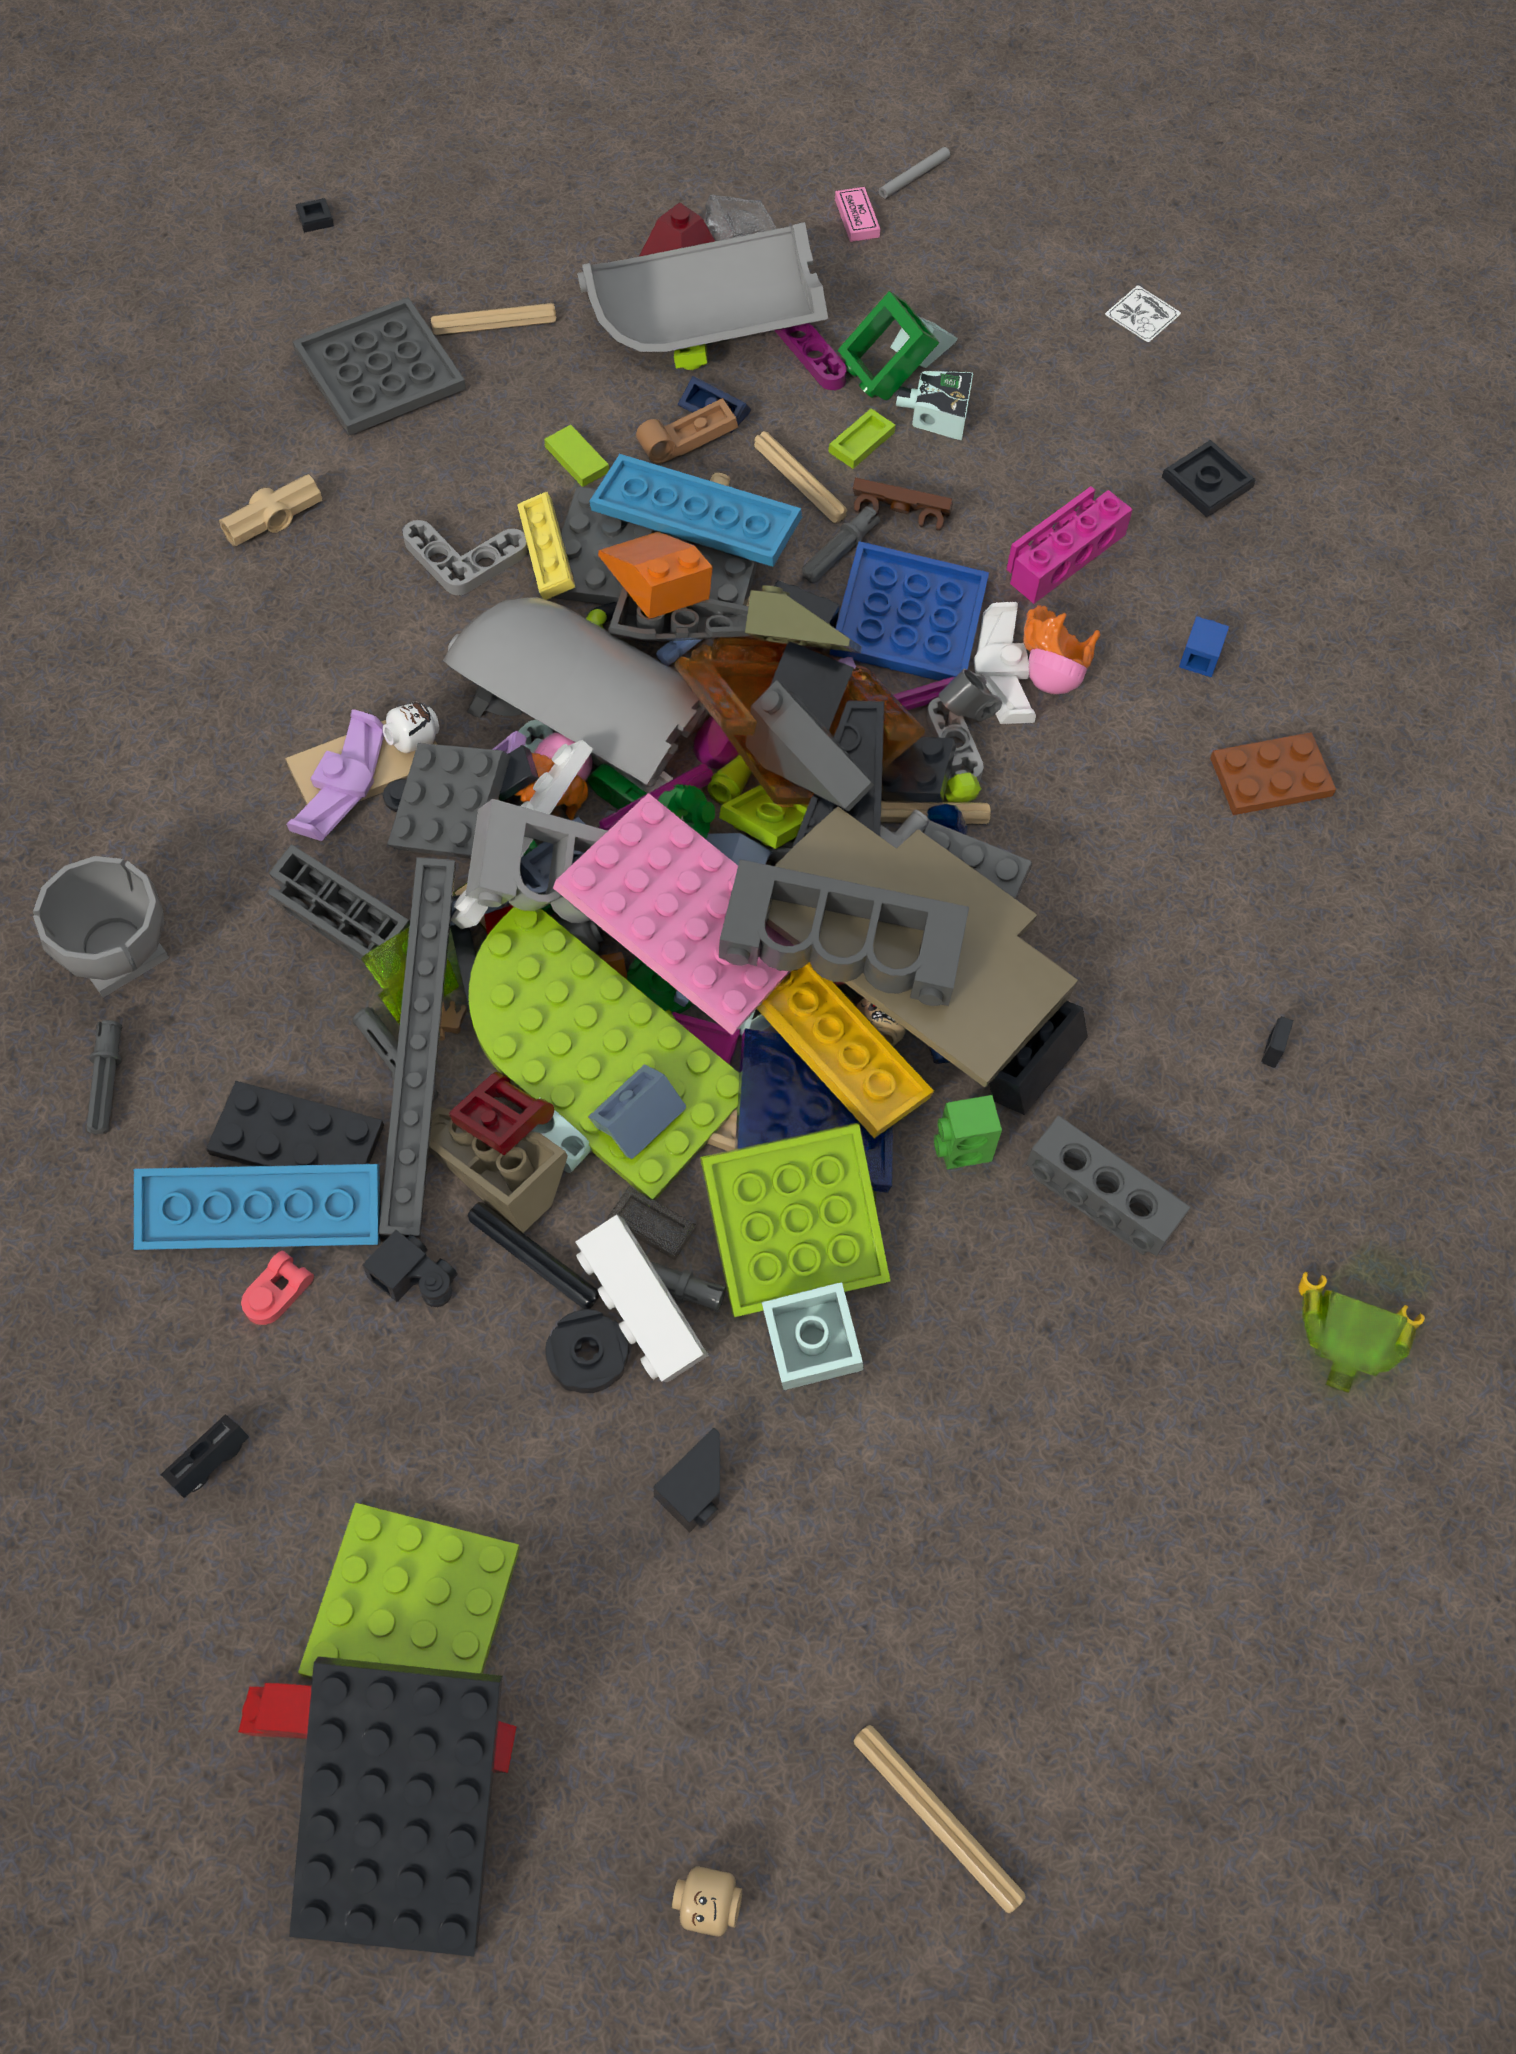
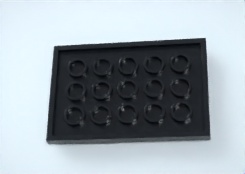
(395, 1806)

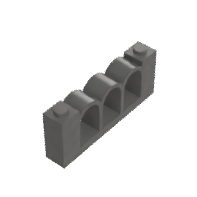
(749, 906)

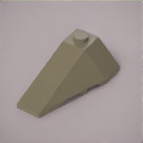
(513, 1185)

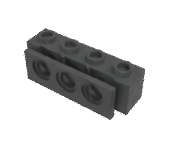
(332, 896)
(1106, 1187)

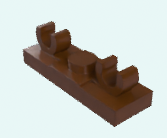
(902, 500)

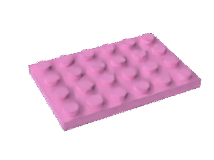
(666, 902)

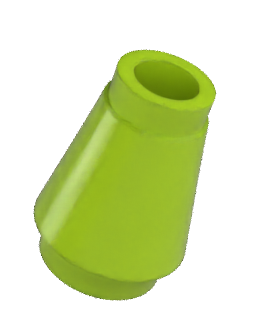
(729, 780)

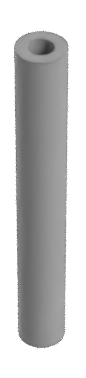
(914, 172)

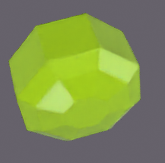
(962, 788)

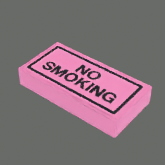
(857, 214)

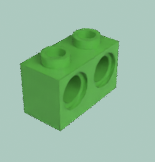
(968, 1132)

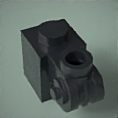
(404, 1263)

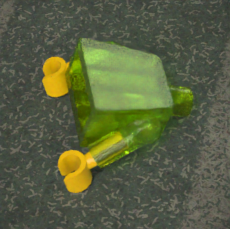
(1354, 1333)

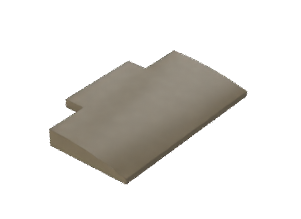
(1001, 982)

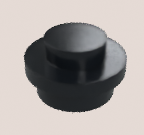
(393, 793)

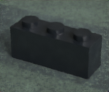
(1040, 1059)

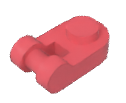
(265, 1301)

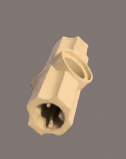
(270, 510)

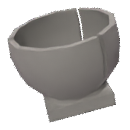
(101, 921)

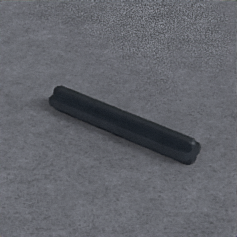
(533, 1255)

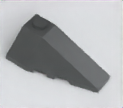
(802, 750)

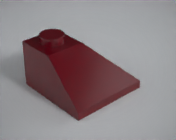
(677, 230)

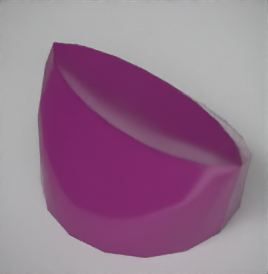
(712, 746)

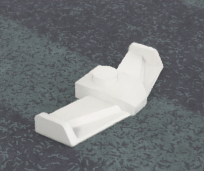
(1004, 663)

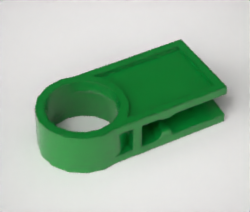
(613, 786)

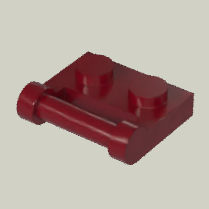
(495, 1122)

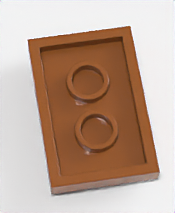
(1272, 773)

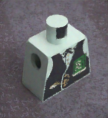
(939, 402)

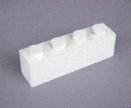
(641, 1299)

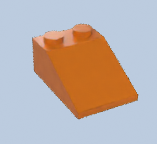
(660, 572)

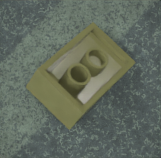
(780, 619)

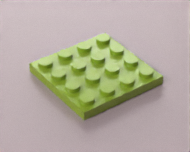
(795, 1217)
(411, 1594)

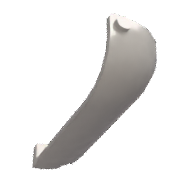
(707, 291)
(579, 682)

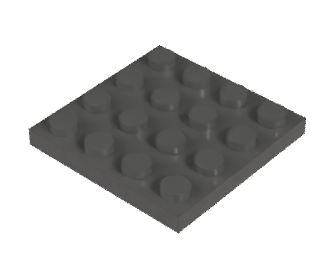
(378, 365)

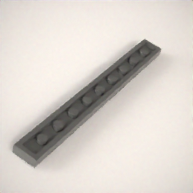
(417, 1048)

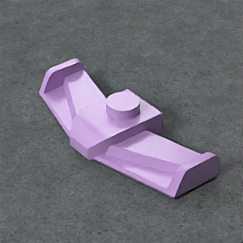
(342, 778)

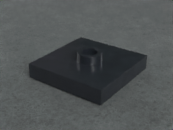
(1208, 478)

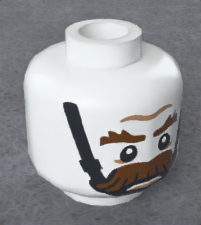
(410, 725)

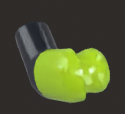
(602, 614)

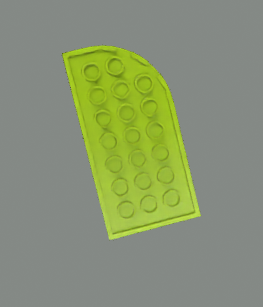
(579, 1030)

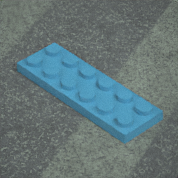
(696, 509)
(256, 1206)

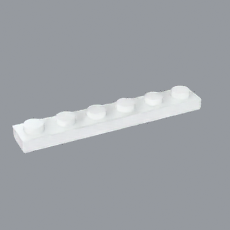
(548, 792)

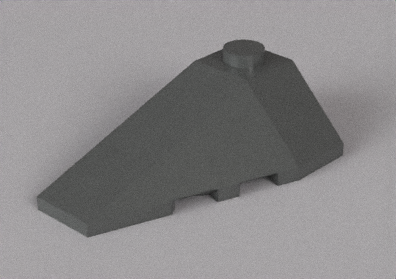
(695, 622)

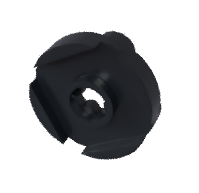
(580, 1374)

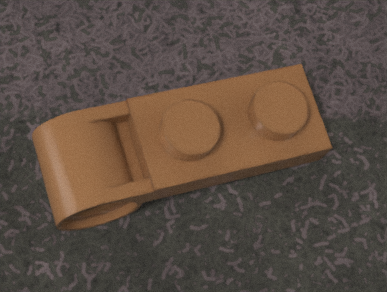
(686, 434)

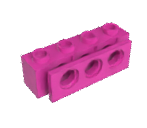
(1069, 545)

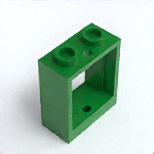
(904, 362)

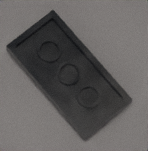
(286, 1130)

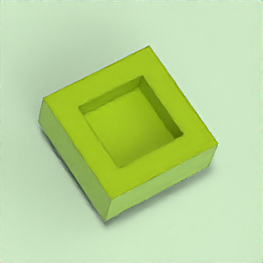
(691, 357)

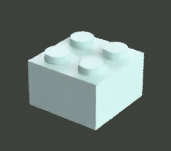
(812, 1336)

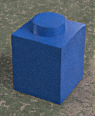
(1204, 646)

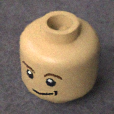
(707, 1901)

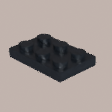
(920, 771)

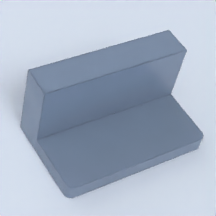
(638, 1110)

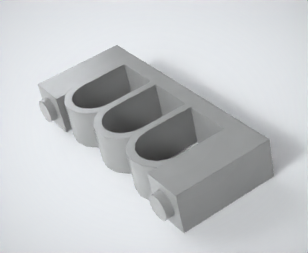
(498, 851)

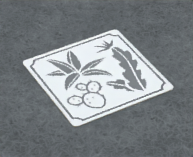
(1143, 313)

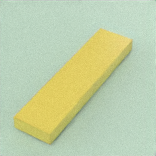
(545, 546)

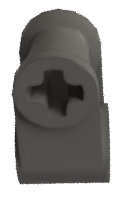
(970, 696)

